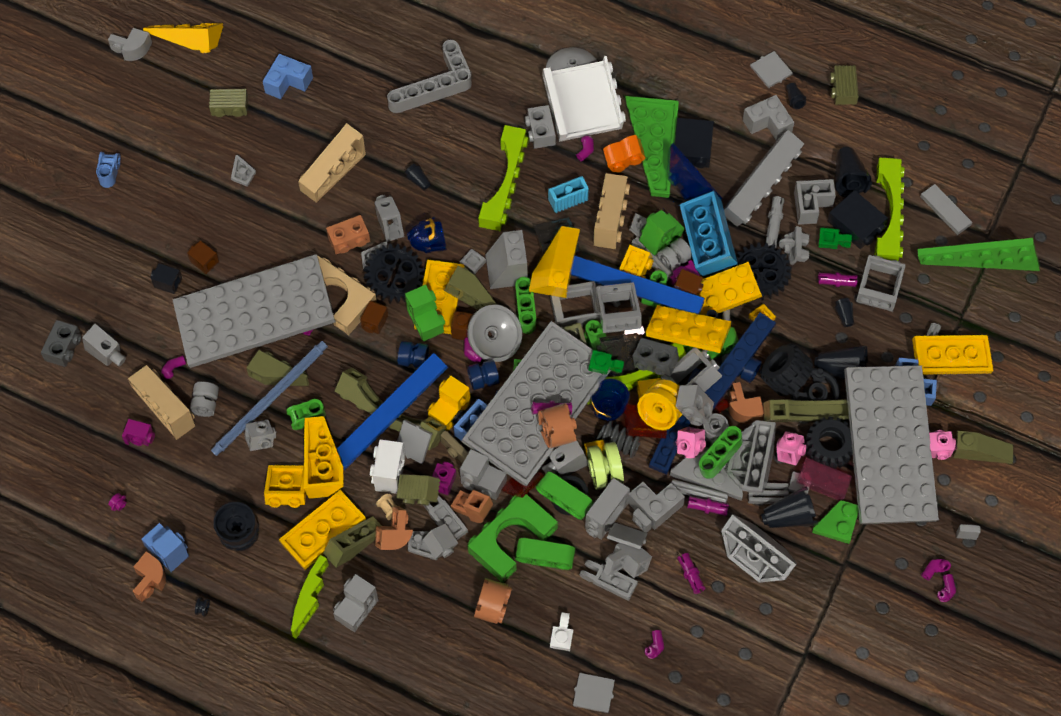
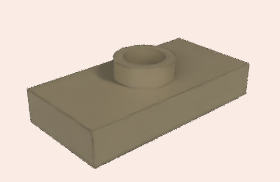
(453, 447)

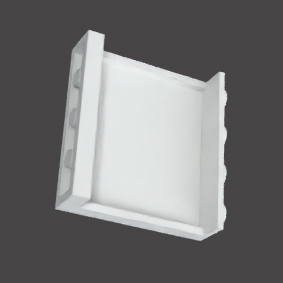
(583, 100)

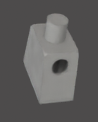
(386, 210)
(102, 346)
(566, 459)

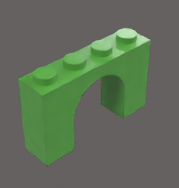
(520, 512)

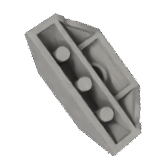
(753, 460)
(756, 551)

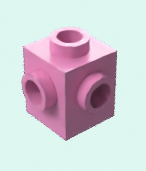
(691, 442)
(942, 444)
(790, 448)

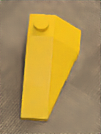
(198, 37)
(556, 265)
(321, 460)

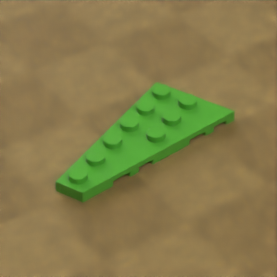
(655, 126)
(1007, 254)

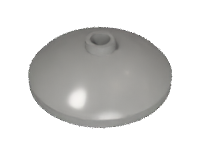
(563, 58)
(505, 333)

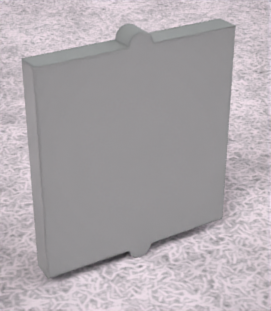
(771, 69)
(415, 441)
(627, 535)
(593, 693)

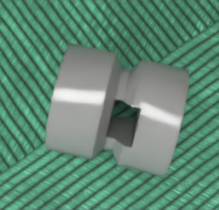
(677, 253)
(204, 399)
(716, 427)

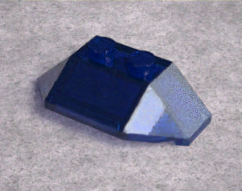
(686, 176)

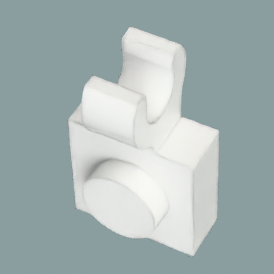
(561, 635)

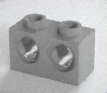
(542, 126)
(694, 404)

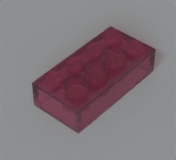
(824, 479)

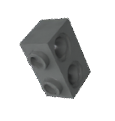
(56, 342)
(655, 353)

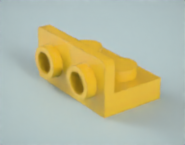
(636, 261)

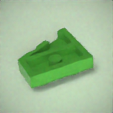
(838, 522)

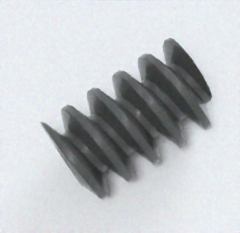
(622, 440)

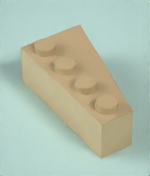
(333, 163)
(610, 211)
(162, 401)

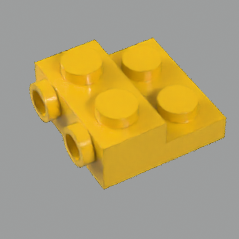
(285, 486)

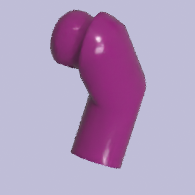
(588, 148)
(469, 353)
(170, 365)
(935, 566)
(949, 589)
(657, 645)

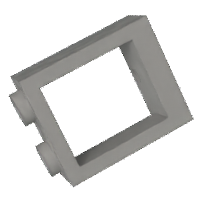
(576, 291)
(876, 298)
(623, 320)
(689, 362)
(607, 509)

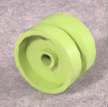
(604, 464)

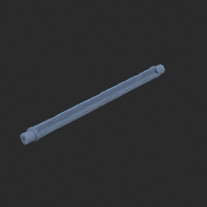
(281, 386)

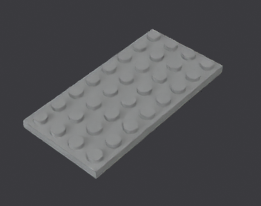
(253, 311)
(549, 372)
(891, 445)

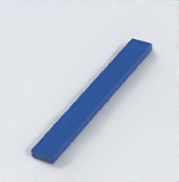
(644, 288)
(390, 410)

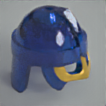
(427, 236)
(610, 399)

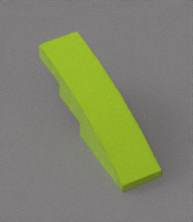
(307, 602)

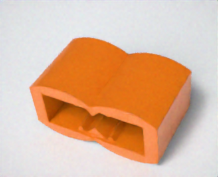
(624, 153)

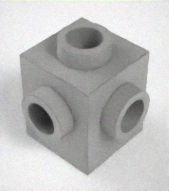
(259, 435)

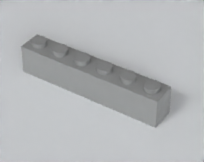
(762, 178)

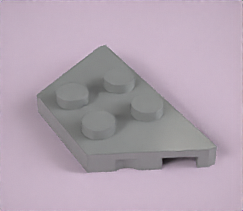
(689, 471)

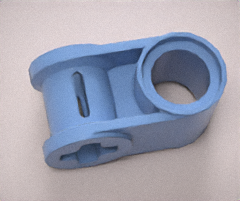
(108, 169)

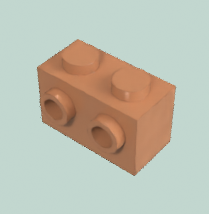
(348, 235)

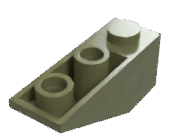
(270, 370)

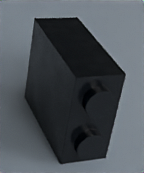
(695, 140)
(858, 218)

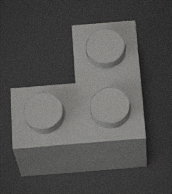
(770, 115)
(811, 196)
(480, 476)
(656, 507)
(357, 604)

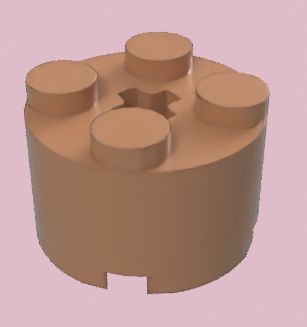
(557, 426)
(491, 601)

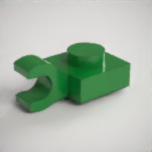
(831, 238)
(602, 362)

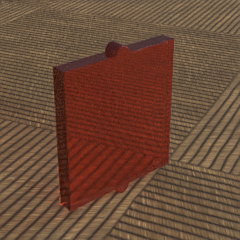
(517, 489)

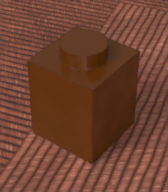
(202, 257)
(688, 282)
(374, 317)
(460, 325)

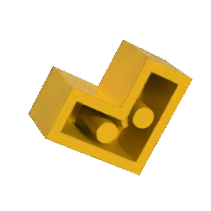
(452, 399)

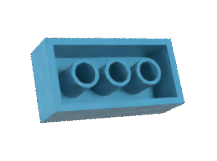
(708, 234)

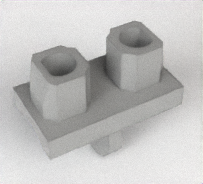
(793, 245)

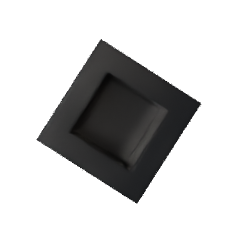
(166, 278)

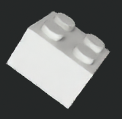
(388, 466)

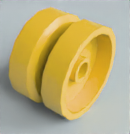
(658, 405)

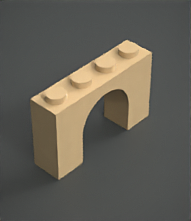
(358, 296)

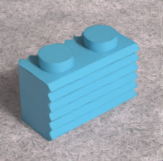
(568, 194)

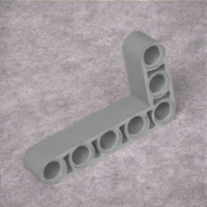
(435, 84)

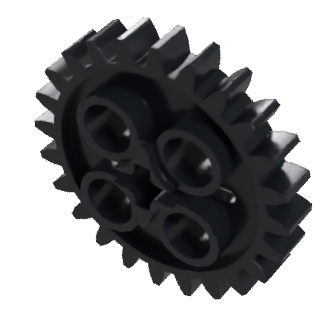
(759, 256)
(378, 266)

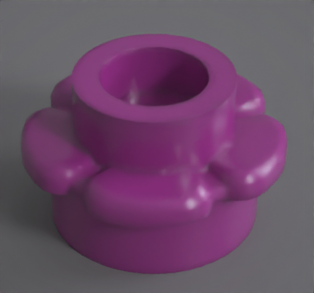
(117, 502)

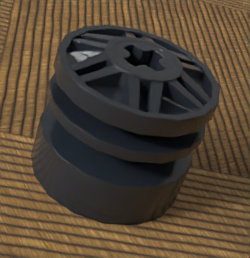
(232, 516)

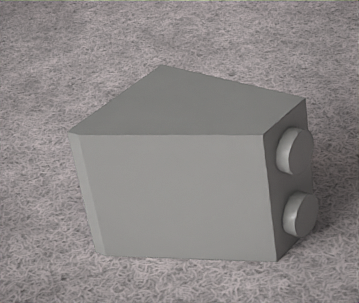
(507, 260)

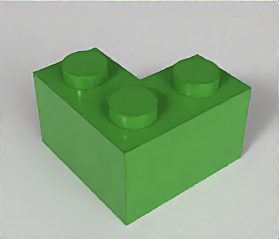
(660, 231)
(423, 312)

